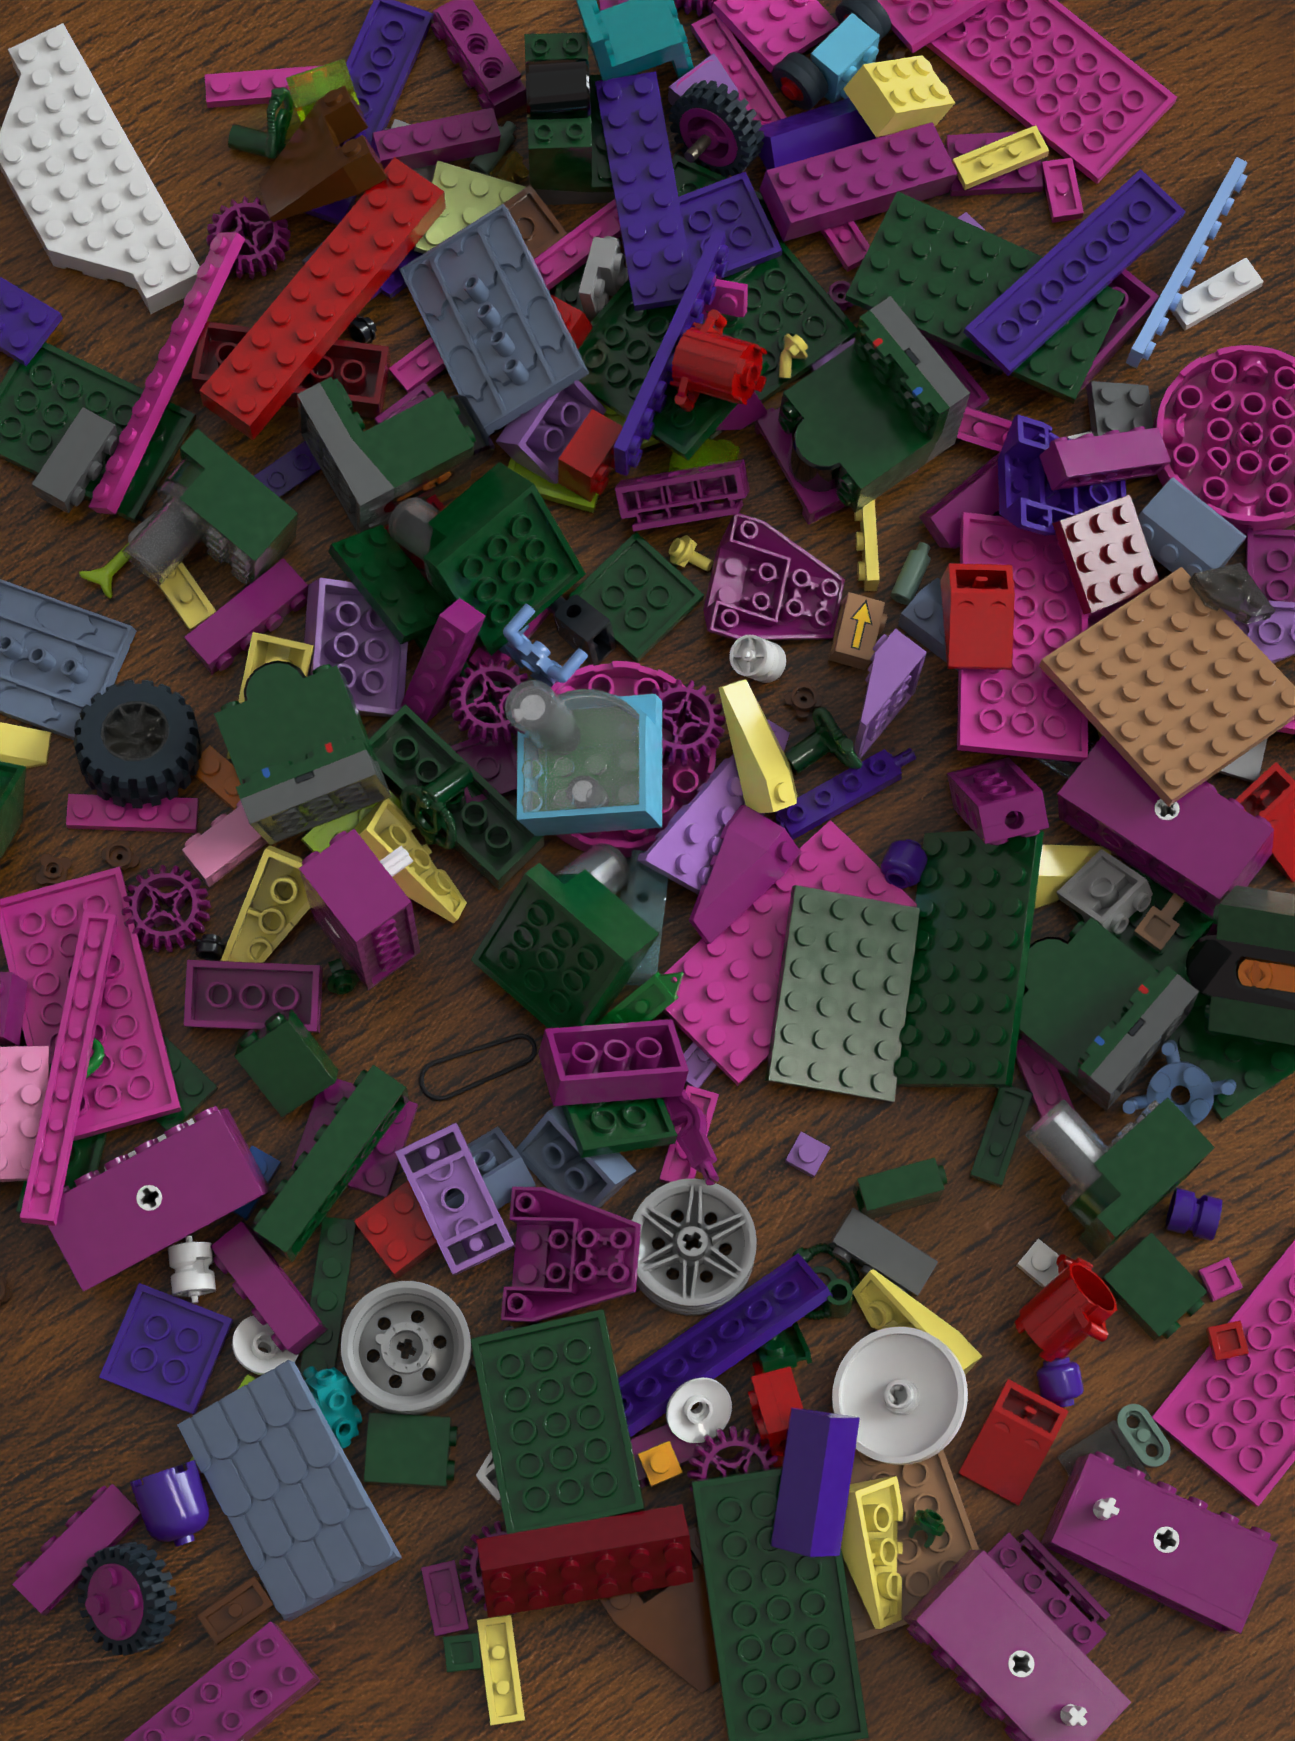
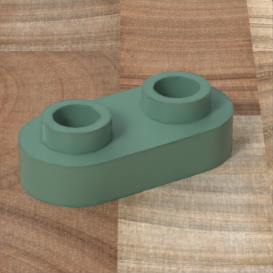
(1143, 1435)

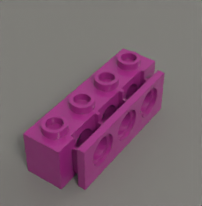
(480, 56)
(683, 488)
(1046, 1594)

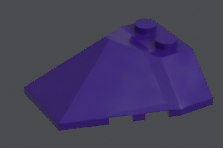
(1024, 487)

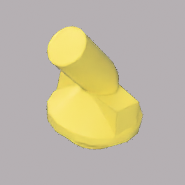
(793, 349)
(683, 551)

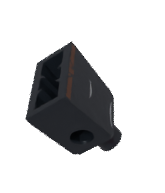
(583, 627)

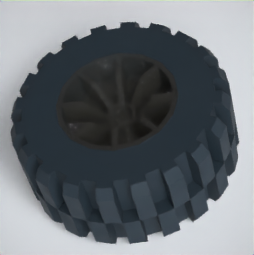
(137, 743)

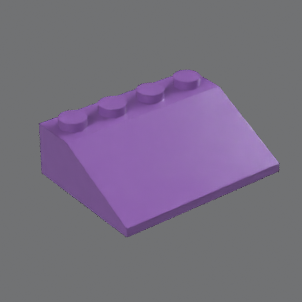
(359, 643)
(890, 686)

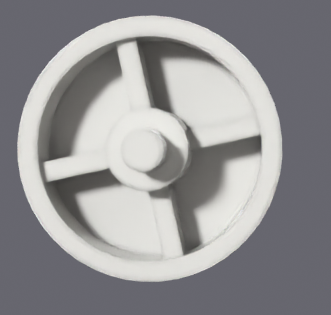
(757, 658)
(192, 1269)

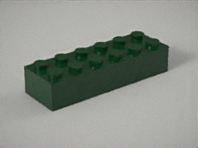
(487, 829)
(331, 1162)

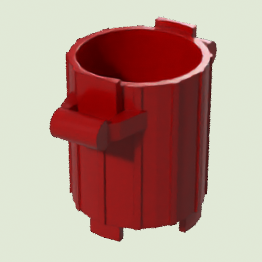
(715, 364)
(1068, 1309)

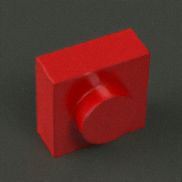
(1227, 1341)

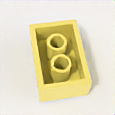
(898, 95)

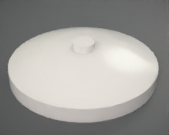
(904, 1392)

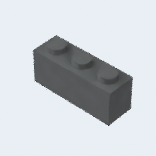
(76, 460)
(879, 1249)

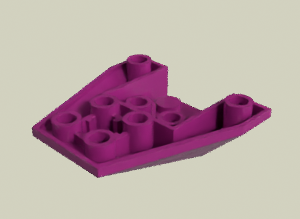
(769, 586)
(567, 1255)

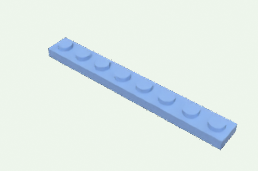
(1183, 273)

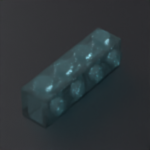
(646, 898)

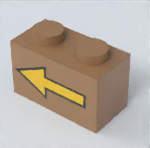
(857, 630)

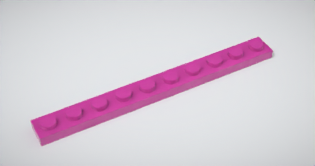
(717, 38)
(553, 265)
(166, 373)
(69, 1069)

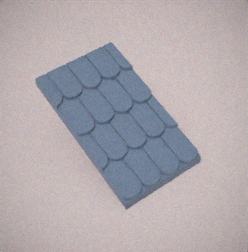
(494, 320)
(55, 658)
(289, 1491)

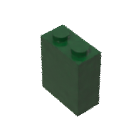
(285, 1062)
(900, 1188)
(1154, 1288)
(409, 1451)

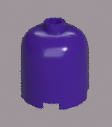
(172, 1503)

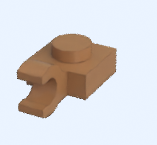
(1159, 925)

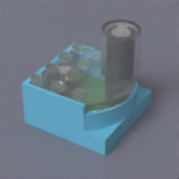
(586, 759)

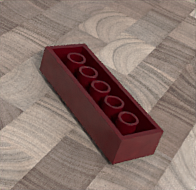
(358, 366)
(585, 1560)

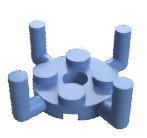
(536, 655)
(1184, 1074)

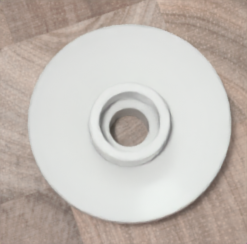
(251, 1336)
(711, 1414)

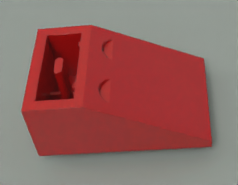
(978, 615)
(1274, 799)
(1013, 1442)

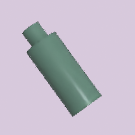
(486, 163)
(911, 574)

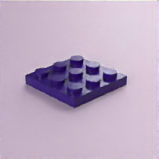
(735, 210)
(166, 1349)

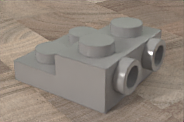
(602, 275)
(1106, 892)

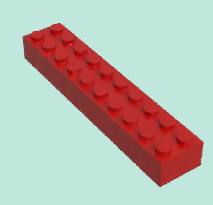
(323, 299)

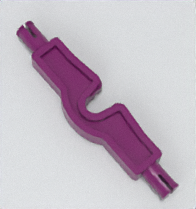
(693, 1135)

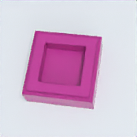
(1219, 1279)

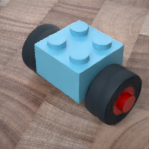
(836, 58)

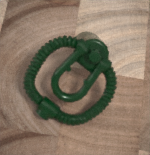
(268, 143)
(824, 739)
(435, 797)
(840, 1302)

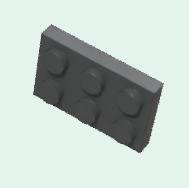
(1118, 407)

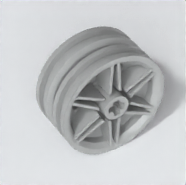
(730, 1273)
(397, 1303)

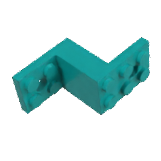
(635, 37)

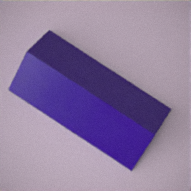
(813, 133)
(815, 1482)

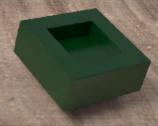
(462, 1652)

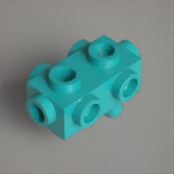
(333, 1396)

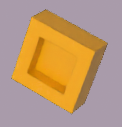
(660, 1463)

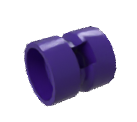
(1193, 1214)

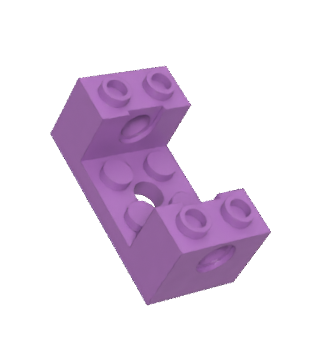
(464, 1233)

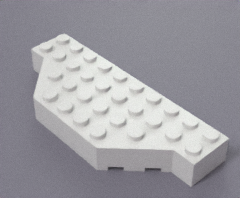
(84, 178)

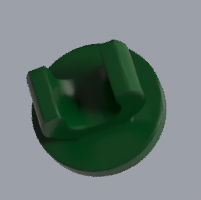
(341, 980)
(929, 1522)

